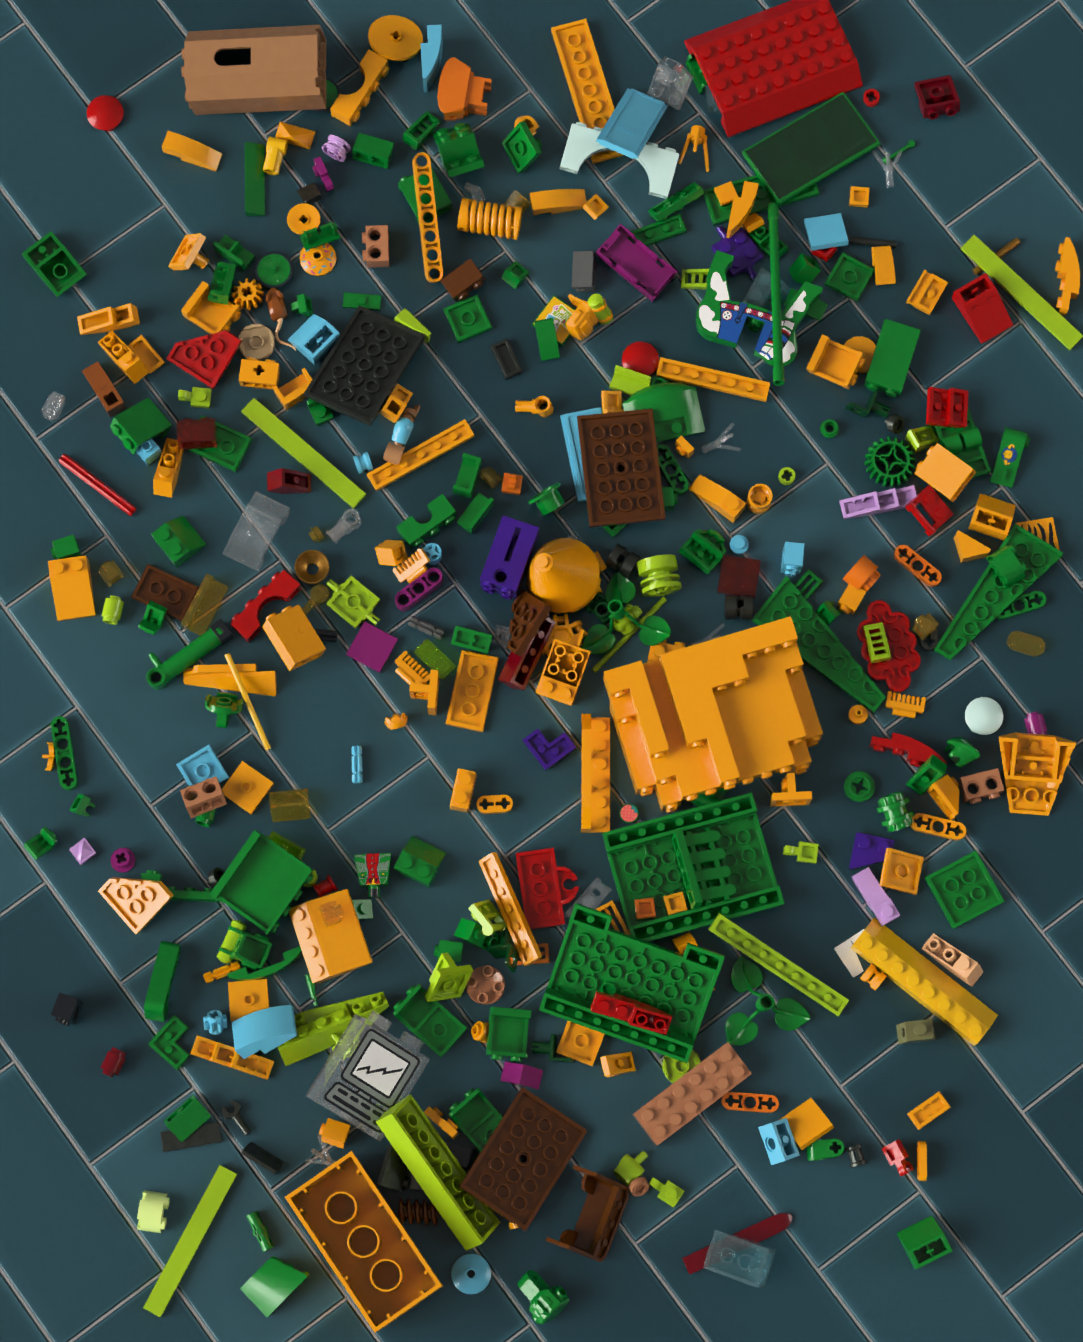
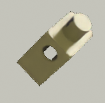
(915, 1031)

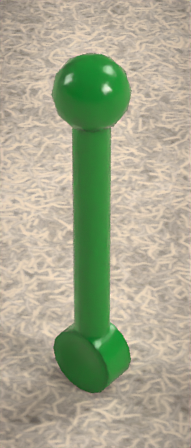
(911, 144)

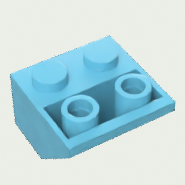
(314, 338)

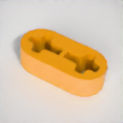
(496, 809)

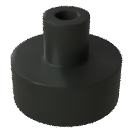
(895, 423)
(214, 876)

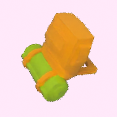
(588, 315)

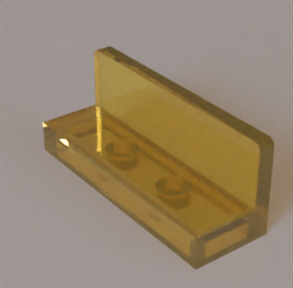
(204, 605)

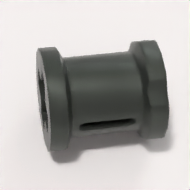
(851, 1152)

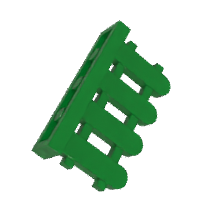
(693, 878)

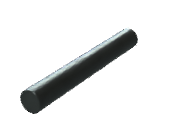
(871, 242)

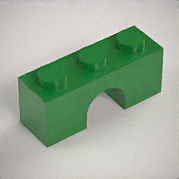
(415, 533)

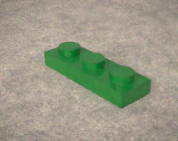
(676, 202)

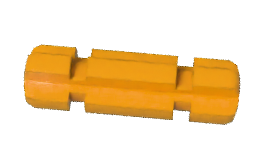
(221, 972)

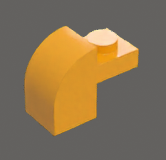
(396, 403)

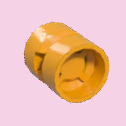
(759, 498)

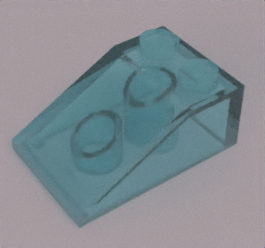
(739, 1259)

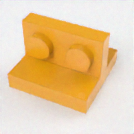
(429, 692)
(788, 794)

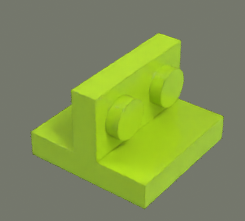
(447, 979)

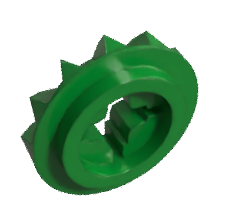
(855, 778)

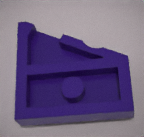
(868, 850)

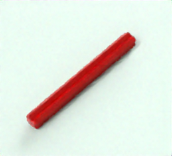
(97, 484)

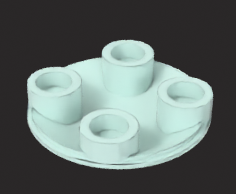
(984, 716)

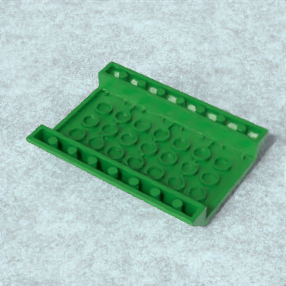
(647, 866)

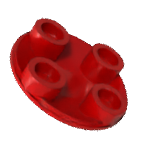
(105, 113)
(640, 358)

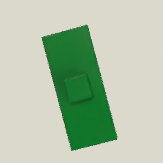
(368, 301)

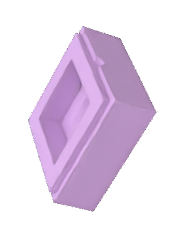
(82, 851)

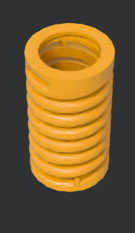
(484, 223)

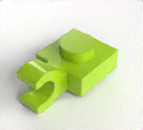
(199, 397)
(805, 852)
(668, 1193)

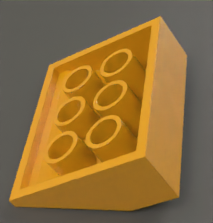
(333, 948)

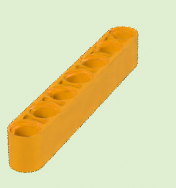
(431, 209)

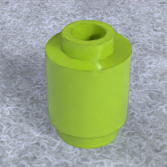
(112, 610)

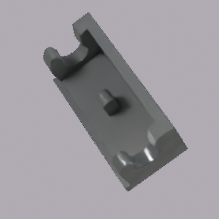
(584, 271)

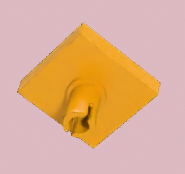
(188, 253)

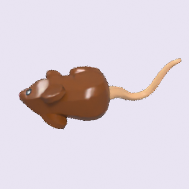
(277, 311)

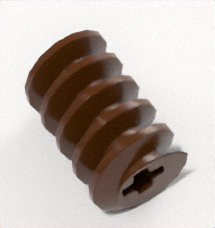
(417, 1212)

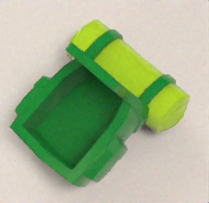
(244, 946)

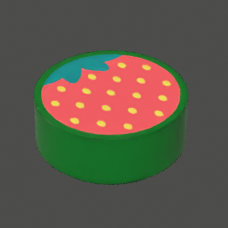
(629, 813)

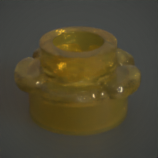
(316, 534)

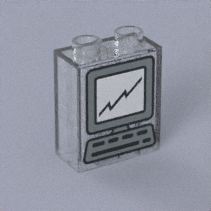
(368, 1073)

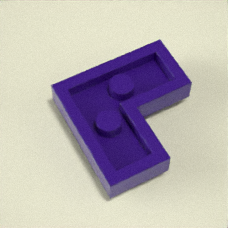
(548, 753)

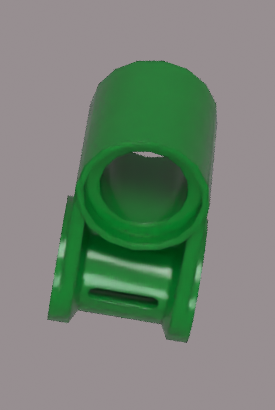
(821, 1149)

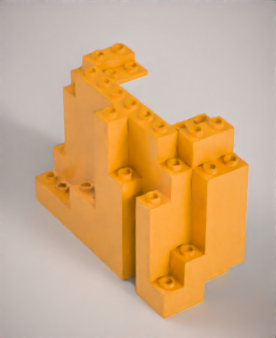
(715, 714)

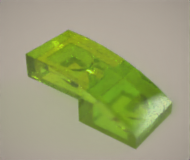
(434, 658)

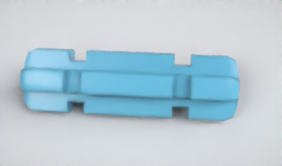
(357, 777)

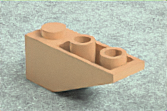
(953, 959)

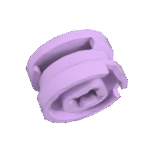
(336, 148)

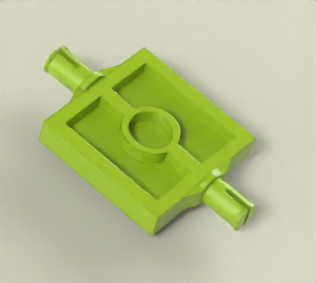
(353, 602)

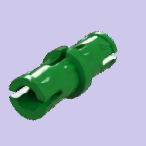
(260, 1231)

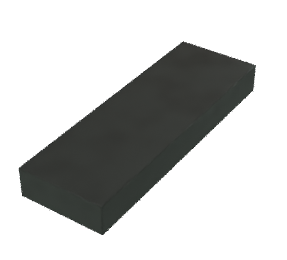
(204, 1135)

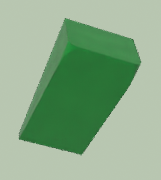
(927, 774)

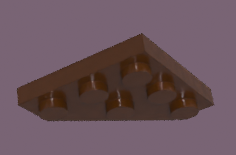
(527, 619)

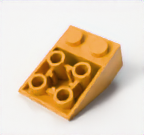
(563, 672)

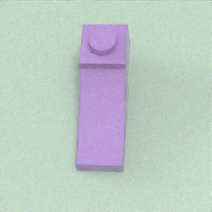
(875, 897)

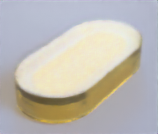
(1026, 643)

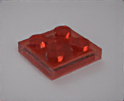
(738, 576)

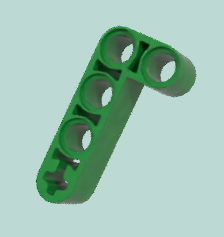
(161, 981)

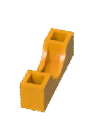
(348, 106)

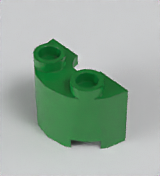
(1007, 565)

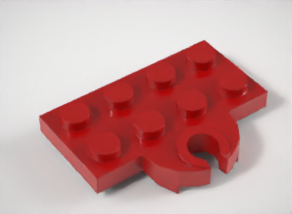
(543, 888)

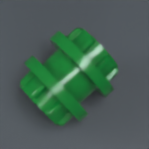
(895, 811)

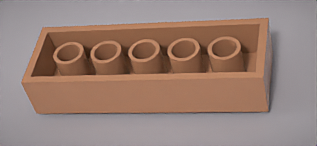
(692, 1094)

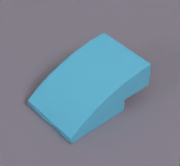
(431, 55)
(263, 1030)

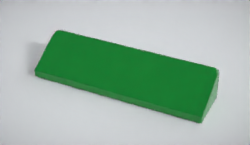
(254, 179)

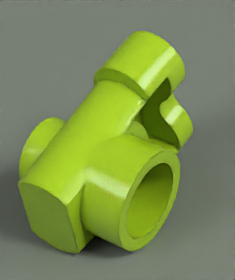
(626, 625)

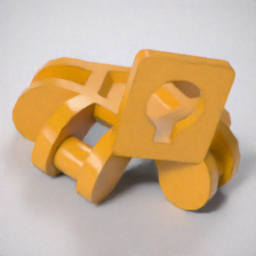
(565, 632)

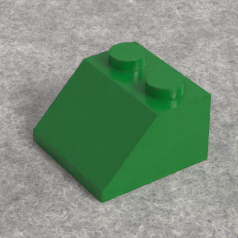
(178, 540)
(420, 861)

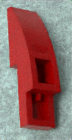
(900, 744)
(632, 1011)

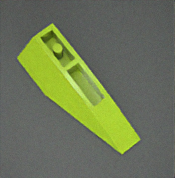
(318, 1024)

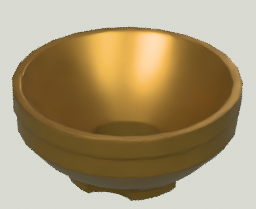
(308, 558)

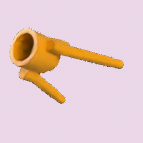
(696, 136)

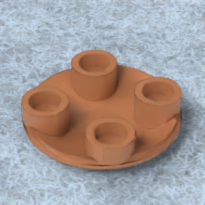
(485, 985)

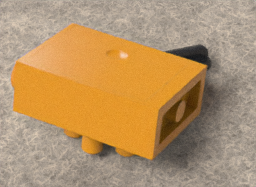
(295, 637)

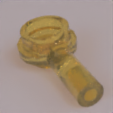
(318, 594)

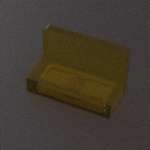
(289, 805)

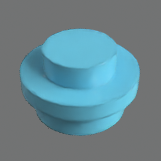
(739, 544)

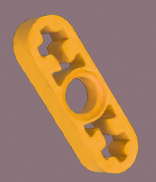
(953, 824)

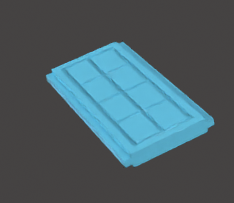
(632, 123)
(571, 436)

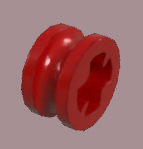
(866, 100)

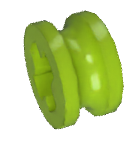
(781, 473)

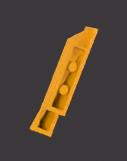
(221, 677)

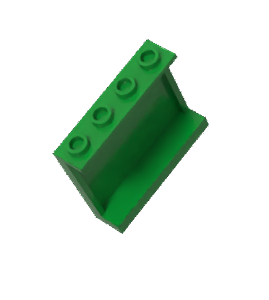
(263, 882)

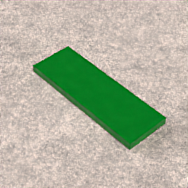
(721, 214)

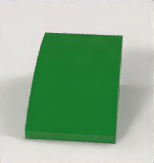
(53, 264)

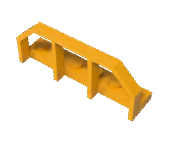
(595, 774)

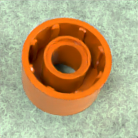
(862, 574)

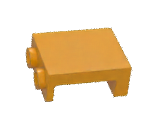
(210, 315)
(836, 362)
(944, 472)

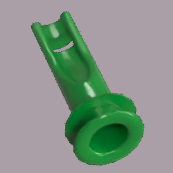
(311, 986)

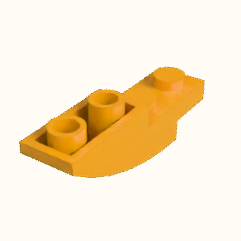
(1069, 273)

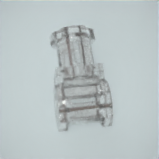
(345, 525)

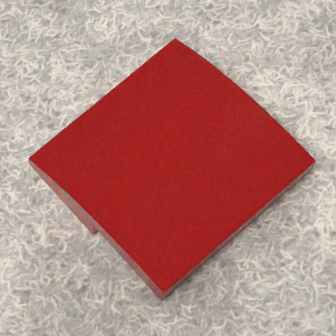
(947, 407)

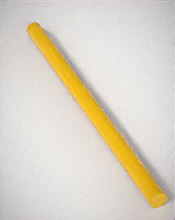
(247, 701)

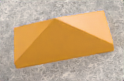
(295, 135)

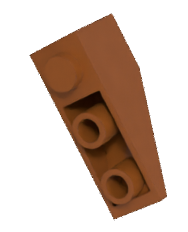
(104, 389)

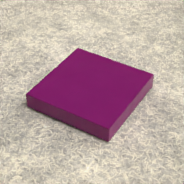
(372, 647)

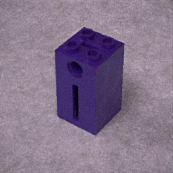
(509, 558)

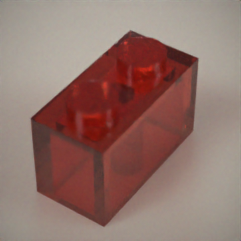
(197, 433)

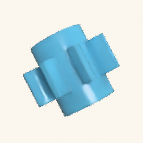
(215, 1022)

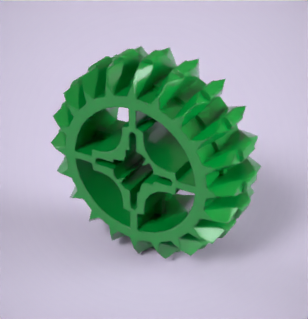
(882, 460)

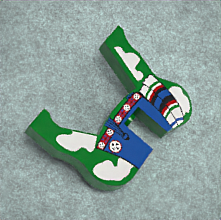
(723, 320)

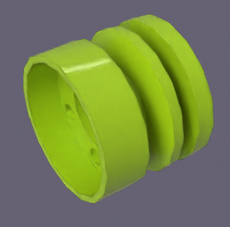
(658, 575)

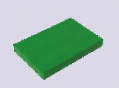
(229, 450)

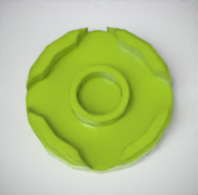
(675, 1069)

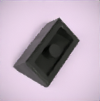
(262, 1158)

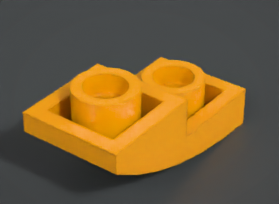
(884, 265)

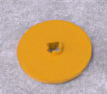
(382, 35)

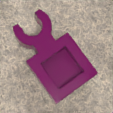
(320, 170)

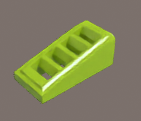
(693, 285)
(410, 321)
(878, 657)

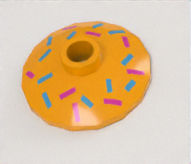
(321, 265)

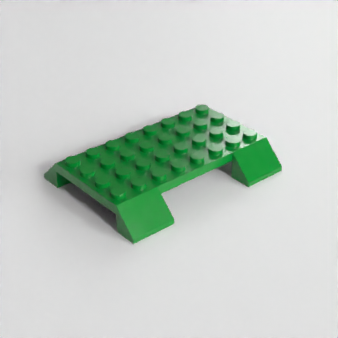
(617, 963)

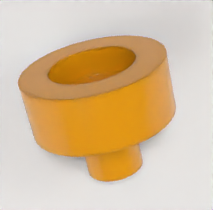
(856, 718)

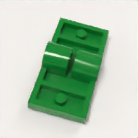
(966, 445)

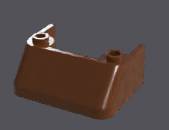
(598, 1217)

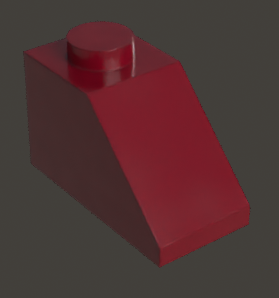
(288, 481)

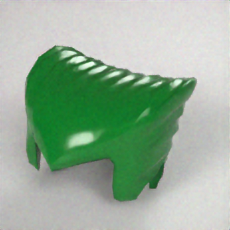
(961, 751)

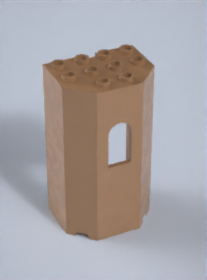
(283, 73)

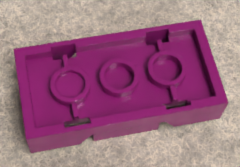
(636, 263)

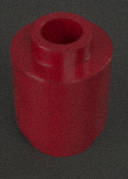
(113, 1062)

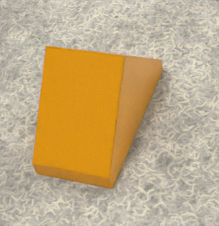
(969, 548)

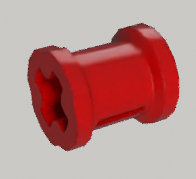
(325, 887)

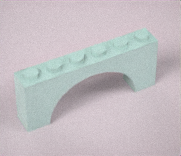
(657, 162)

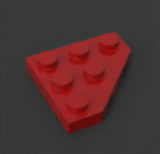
(206, 356)

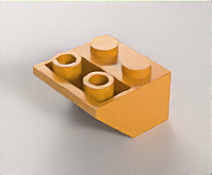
(992, 517)

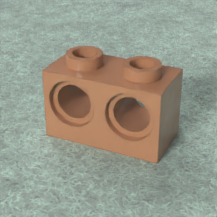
(376, 246)
(979, 781)
(203, 797)

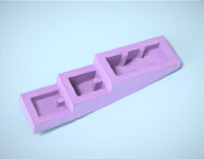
(877, 503)

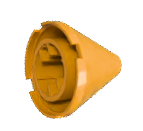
(564, 575)

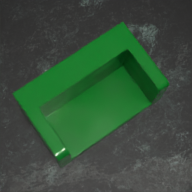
(467, 476)

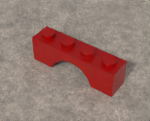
(282, 587)

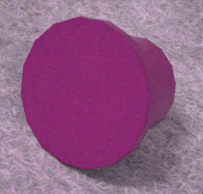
(123, 860)

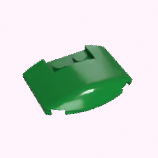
(674, 409)

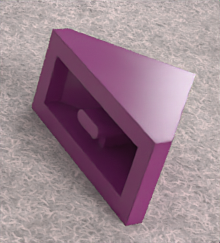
(521, 1075)

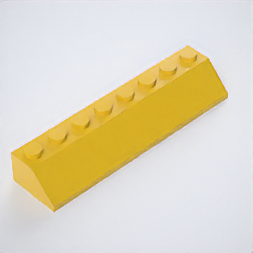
(924, 982)

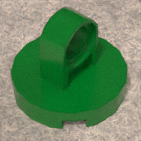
(224, 705)

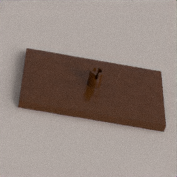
(626, 443)
(545, 1143)

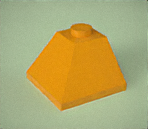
(946, 795)

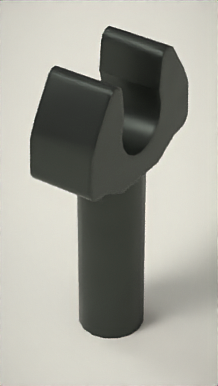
(236, 1117)

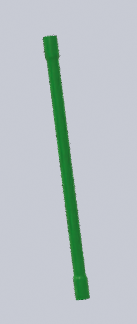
(778, 369)

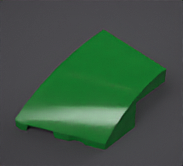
(273, 1285)

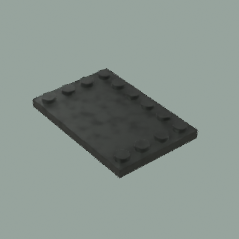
(364, 365)

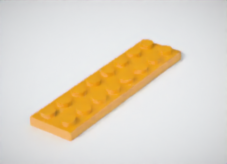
(584, 78)

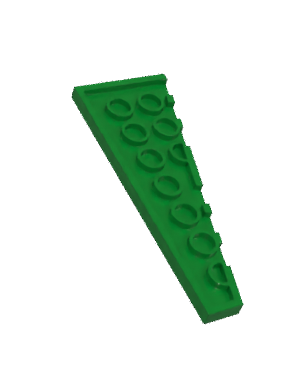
(989, 595)
(819, 644)

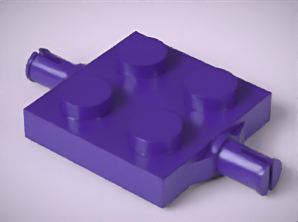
(742, 249)

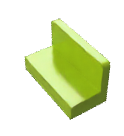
(629, 380)

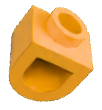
(531, 123)

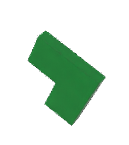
(165, 1042)

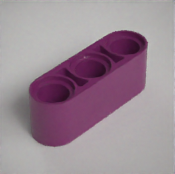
(415, 598)

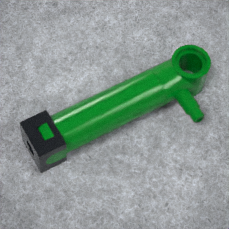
(190, 654)

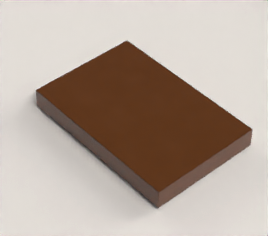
(166, 591)

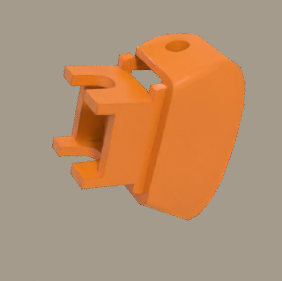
(461, 90)

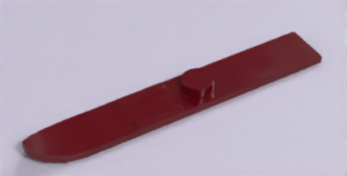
(755, 1232)

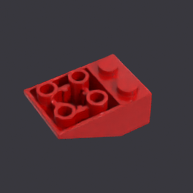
(982, 308)

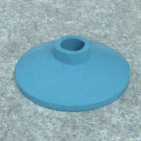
(479, 1281)

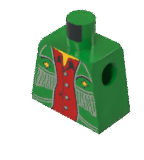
(373, 871)

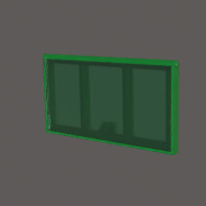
(810, 148)

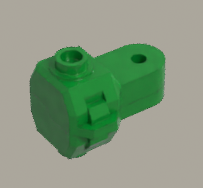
(544, 1300)

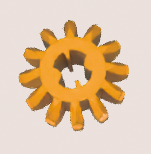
(249, 300)

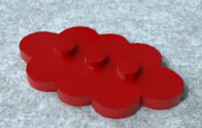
(901, 645)

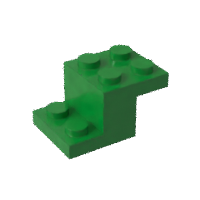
(458, 149)

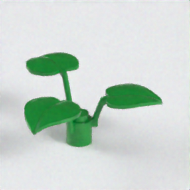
(623, 591)
(738, 1026)

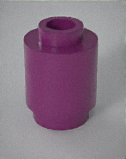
(1035, 723)

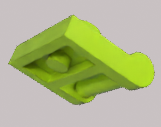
(483, 913)

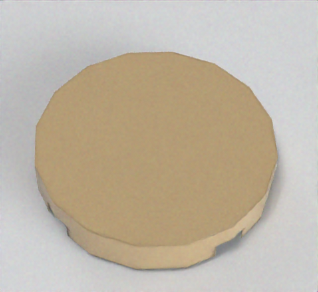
(257, 342)

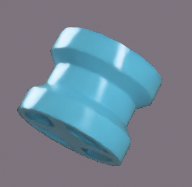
(363, 462)
(433, 549)

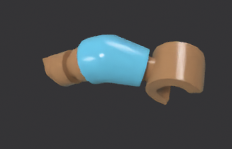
(400, 435)

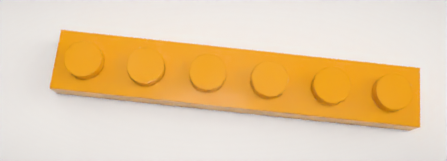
(713, 379)
(421, 455)
(510, 909)

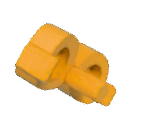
(51, 757)

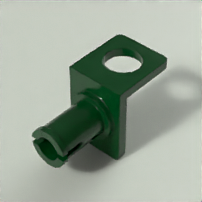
(872, 405)
(505, 950)
(550, 1048)

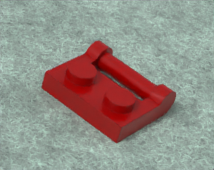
(933, 506)

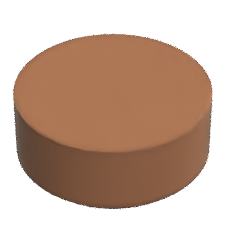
(639, 1186)

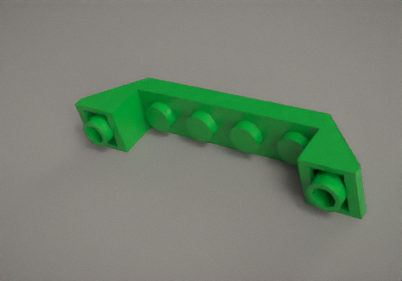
(187, 894)

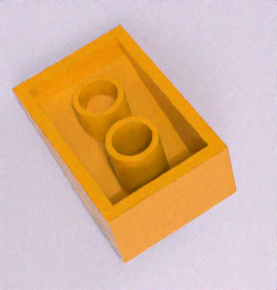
(72, 588)

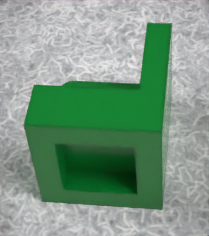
(804, 269)

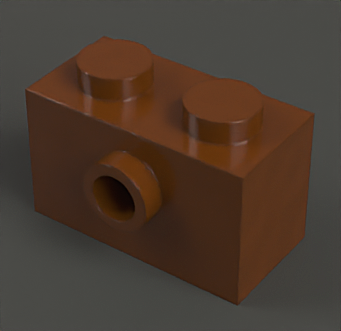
(463, 280)

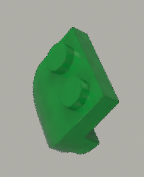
(704, 549)

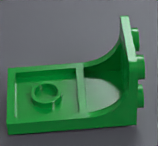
(428, 1020)
(475, 1117)

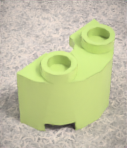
(152, 1210)

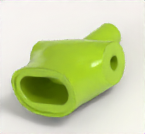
(630, 1168)

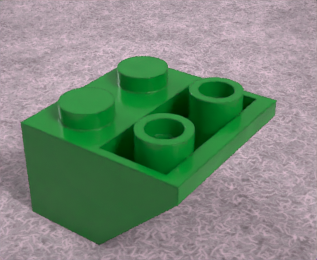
(924, 1242)

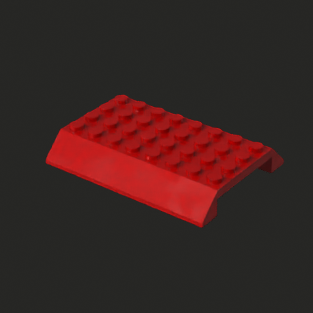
(775, 63)

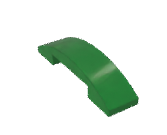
(243, 974)

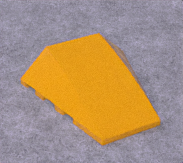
(1033, 770)

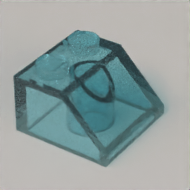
(760, 291)

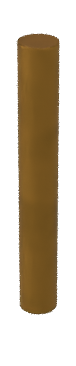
(1000, 253)

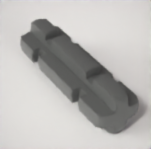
(426, 627)

